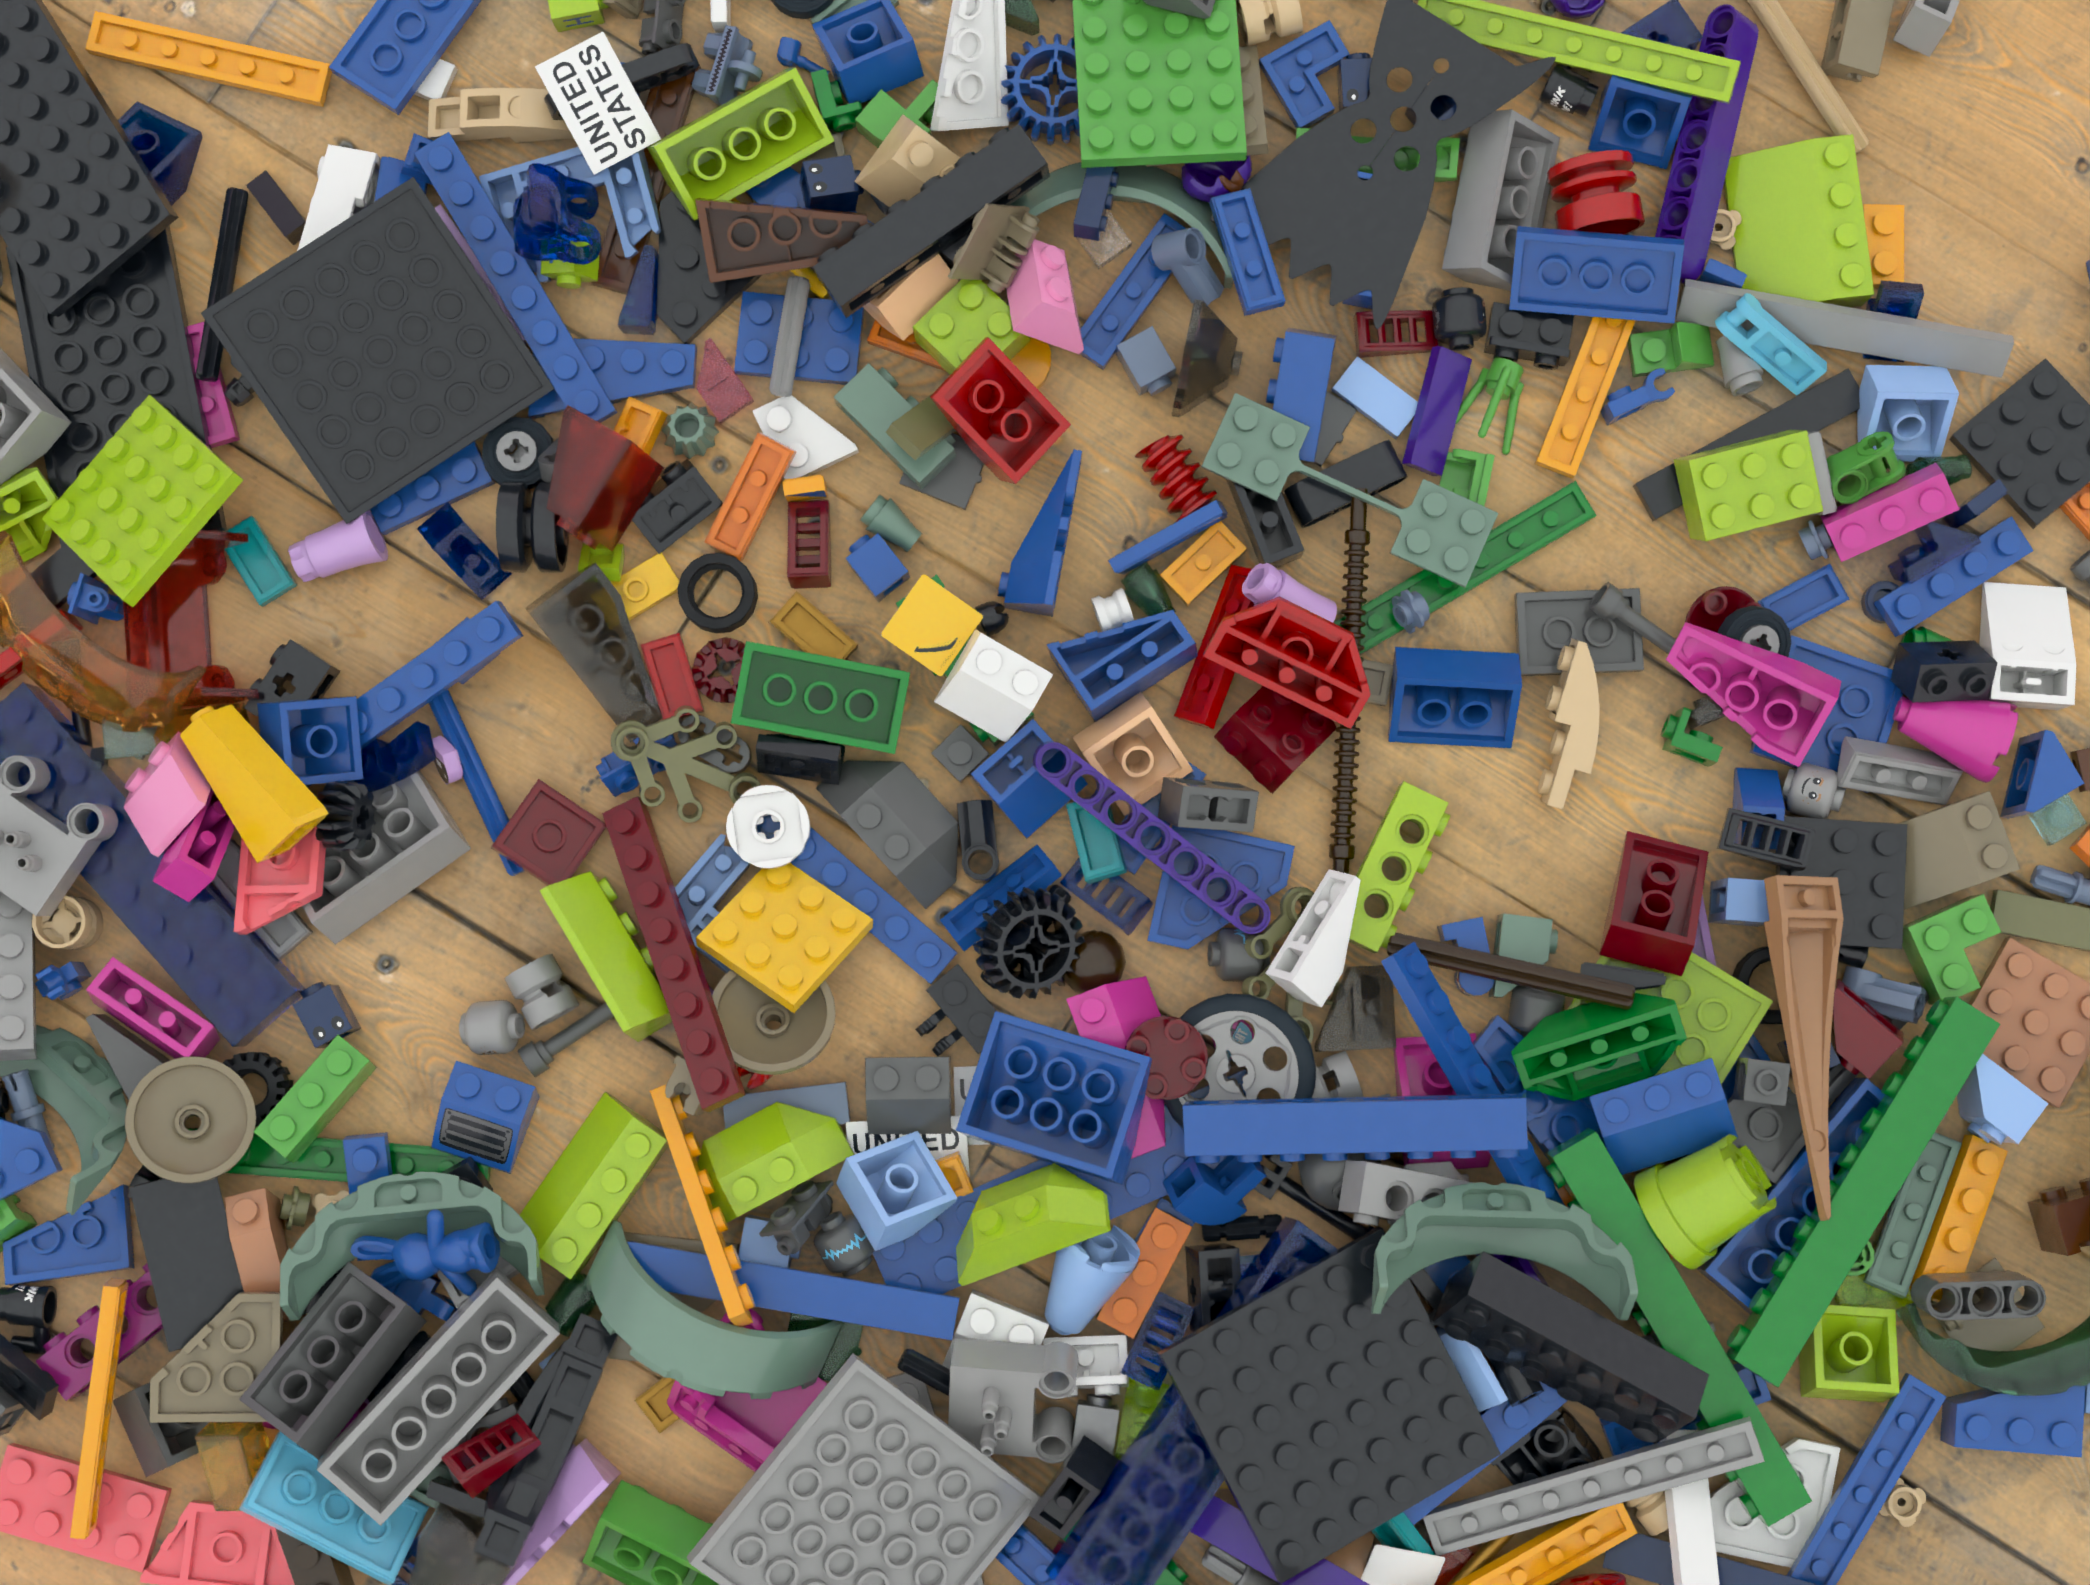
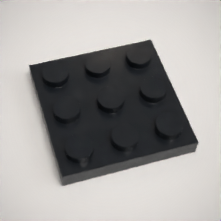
(2032, 442)
(1870, 876)

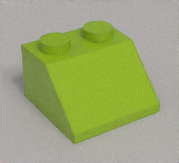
(1851, 1355)

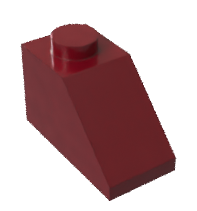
(1862, 1033)

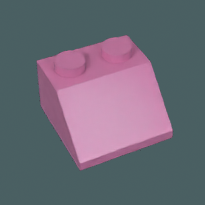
(1044, 298)
(166, 794)

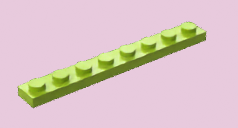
(1590, 48)

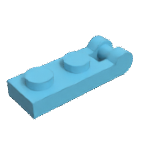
(1771, 345)

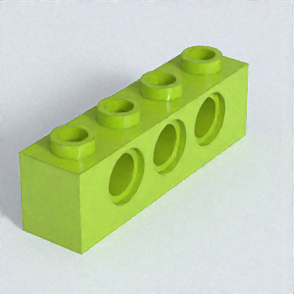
(1430, 816)

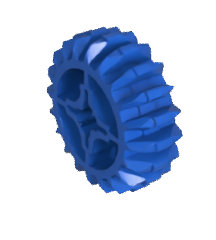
(1038, 89)

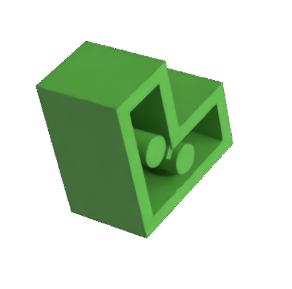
(1938, 943)

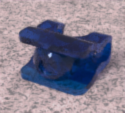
(549, 220)

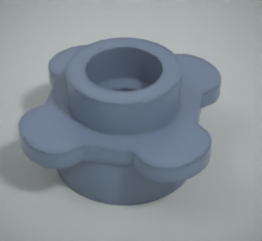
(1815, 540)
(1410, 610)

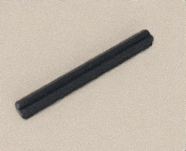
(222, 278)

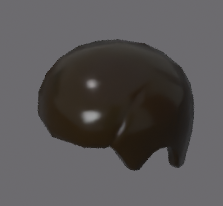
(1099, 962)

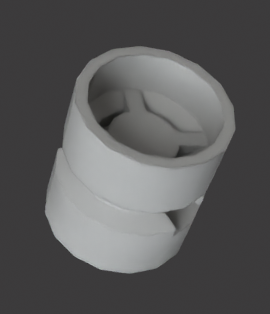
(541, 991)
(1341, 1070)

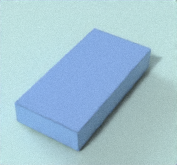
(1376, 397)

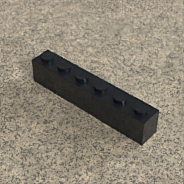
(930, 220)

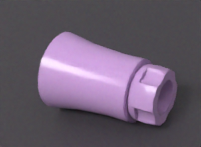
(339, 548)
(1267, 582)

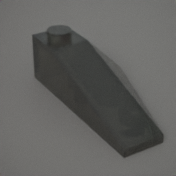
(1206, 359)

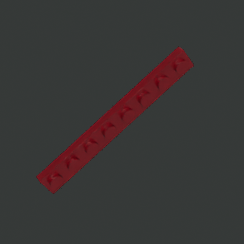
(673, 955)

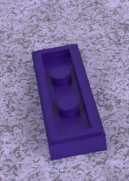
(1437, 411)

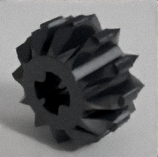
(348, 818)

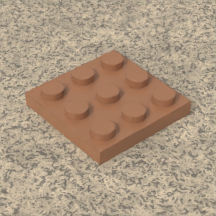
(2040, 1017)

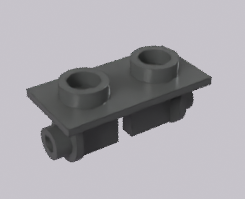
(664, 28)
(799, 1216)

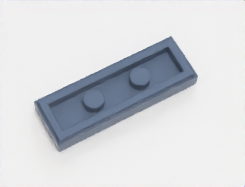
(822, 1099)

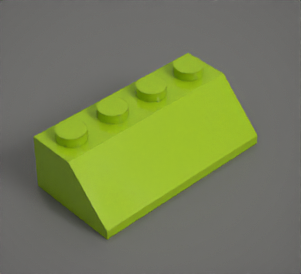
(742, 141)
(610, 952)
(592, 1184)

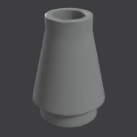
(1739, 371)

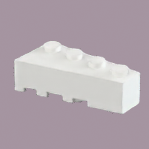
(343, 188)

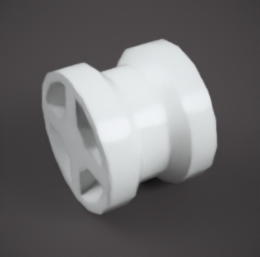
(1112, 610)

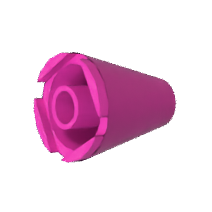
(1962, 732)

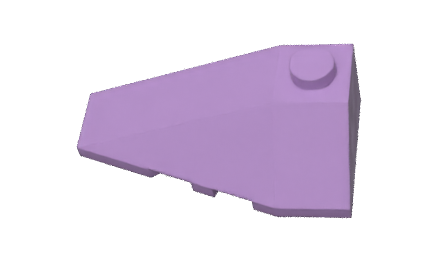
(579, 1484)

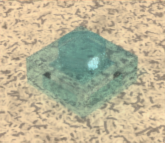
(2057, 819)

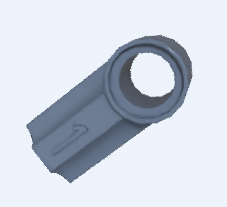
(1185, 256)
(1887, 996)

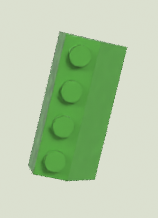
(646, 1540)

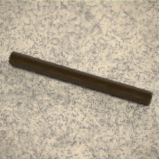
(1519, 972)

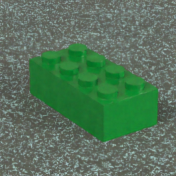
(820, 697)

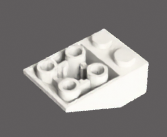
(2032, 642)

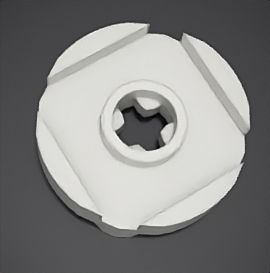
(750, 811)

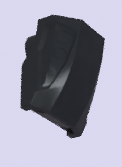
(1548, 1449)

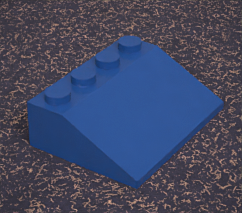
(1057, 1097)

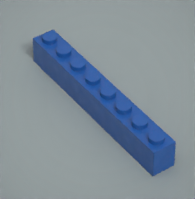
(1355, 1126)

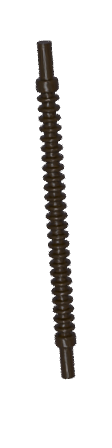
(1357, 538)

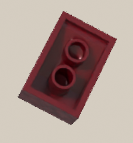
(1655, 904)

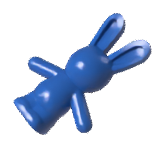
(423, 1255)

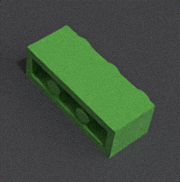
(315, 1099)

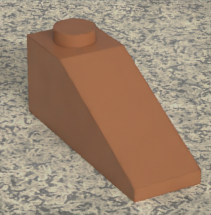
(257, 1239)

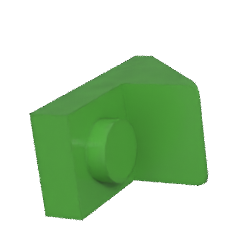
(1674, 349)

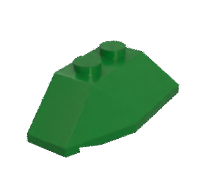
(1598, 1047)

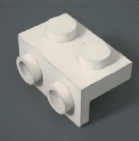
(1098, 1362)

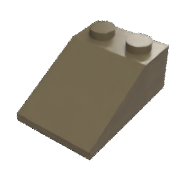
(1955, 849)

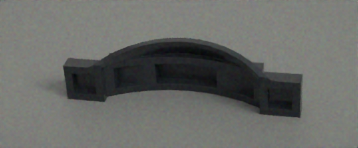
(555, 1415)

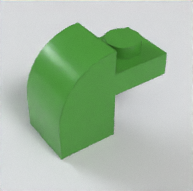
(884, 112)

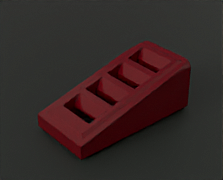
(1365, 348)
(819, 570)
(486, 1472)

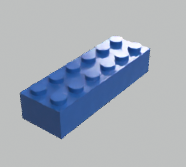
(1747, 1258)

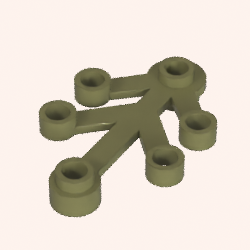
(677, 759)
(1278, 928)

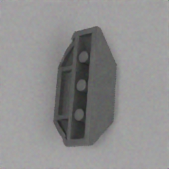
(899, 824)

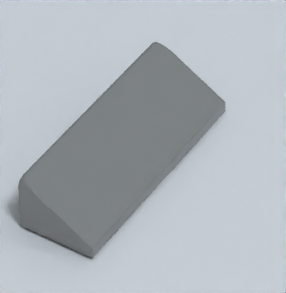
(1896, 771)

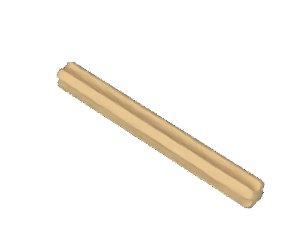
(1808, 71)

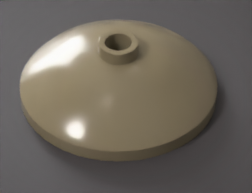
(754, 1047)
(183, 1090)

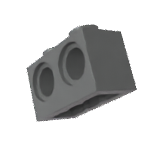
(1208, 804)

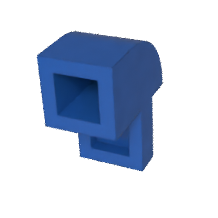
(1211, 1194)

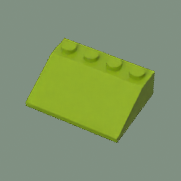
(1801, 221)

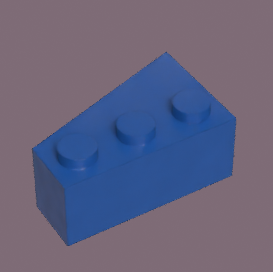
(1302, 381)
(1123, 661)
(2015, 1422)

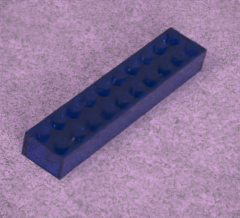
(224, 973)
(1168, 1468)

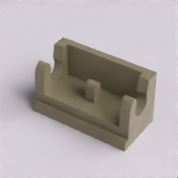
(1857, 38)
(680, 1083)

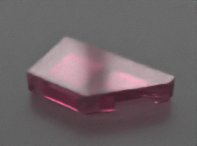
(721, 385)

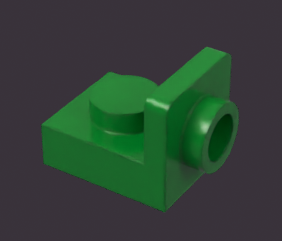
(828, 97)
(1692, 746)

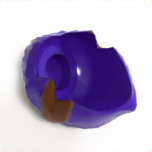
(1215, 178)

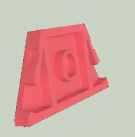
(278, 884)
(219, 1550)

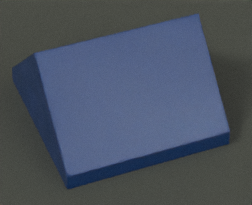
(1639, 120)
(2038, 775)

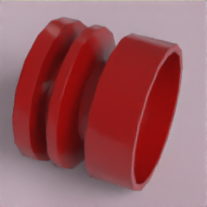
(1595, 194)

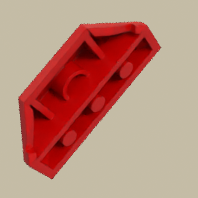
(1295, 657)

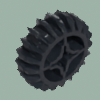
(1045, 957)

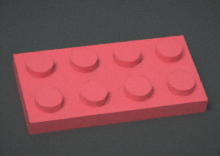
(40, 1501)

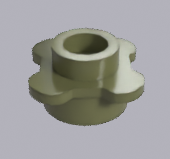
(295, 1208)

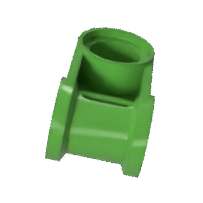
(1864, 468)

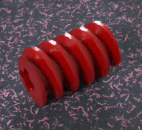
(1176, 476)

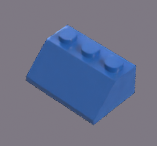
(1454, 697)
(1663, 1116)

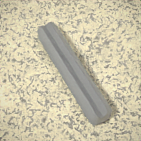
(789, 336)

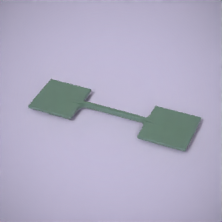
(1436, 531)

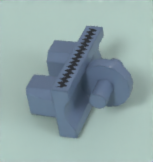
(731, 67)

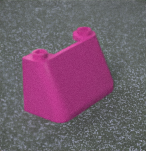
(739, 1424)

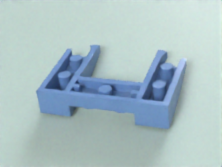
(626, 184)
(707, 886)

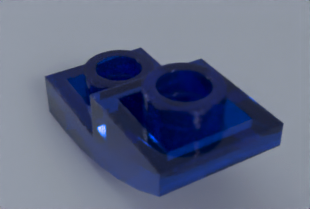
(393, 761)

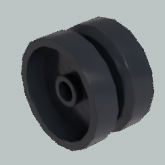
(528, 530)

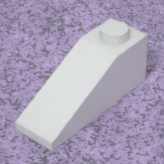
(1318, 943)

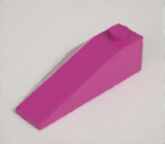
(1763, 691)

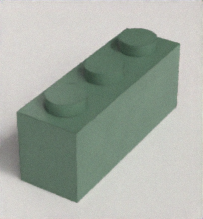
(875, 404)

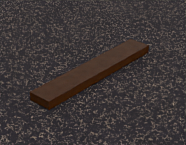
(668, 111)

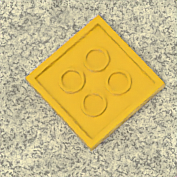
(785, 934)

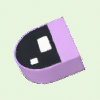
(447, 760)

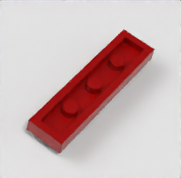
(1209, 680)

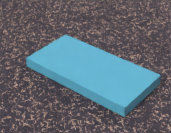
(310, 1508)

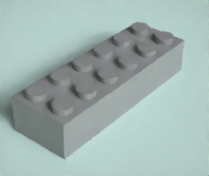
(438, 1396)

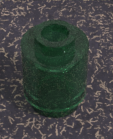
(569, 1302)

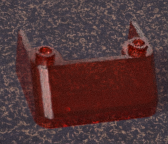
(171, 621)

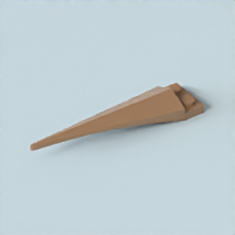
(1804, 960)

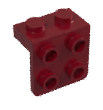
(1273, 736)

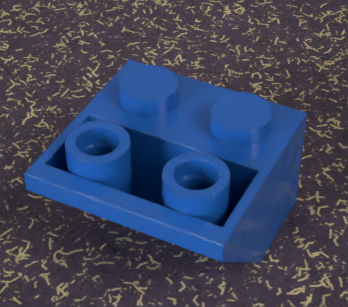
(1016, 785)

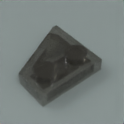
(1360, 1012)

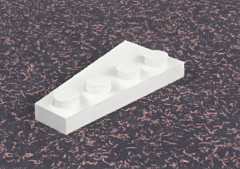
(972, 68)

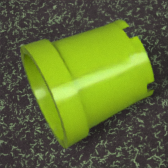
(1703, 1199)

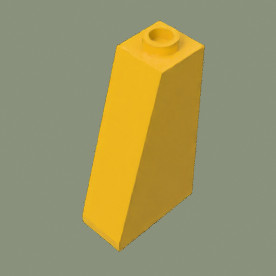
(251, 782)

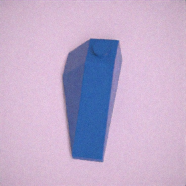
(1039, 561)

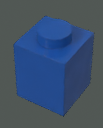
(877, 566)

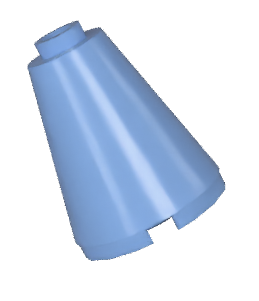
(1087, 1277)

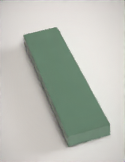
(1912, 1217)

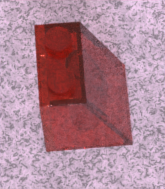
(598, 480)

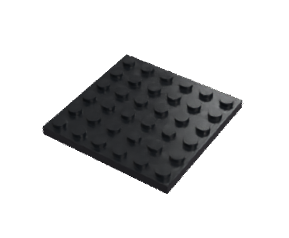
(378, 350)
(1327, 1409)

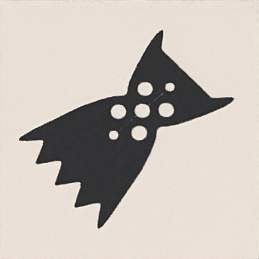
(1374, 224)

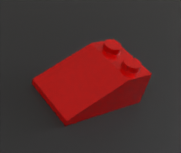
(999, 412)

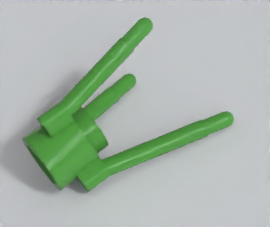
(1501, 381)

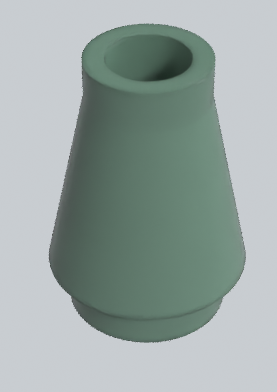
(890, 523)

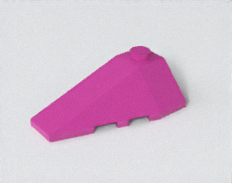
(1110, 1017)

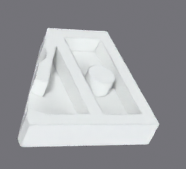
(804, 431)

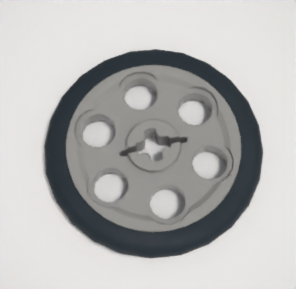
(1272, 1028)

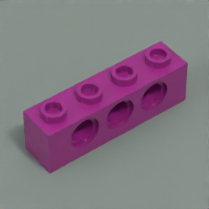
(63, 1352)

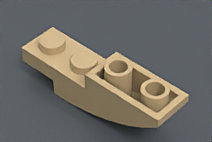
(495, 114)
(1578, 708)

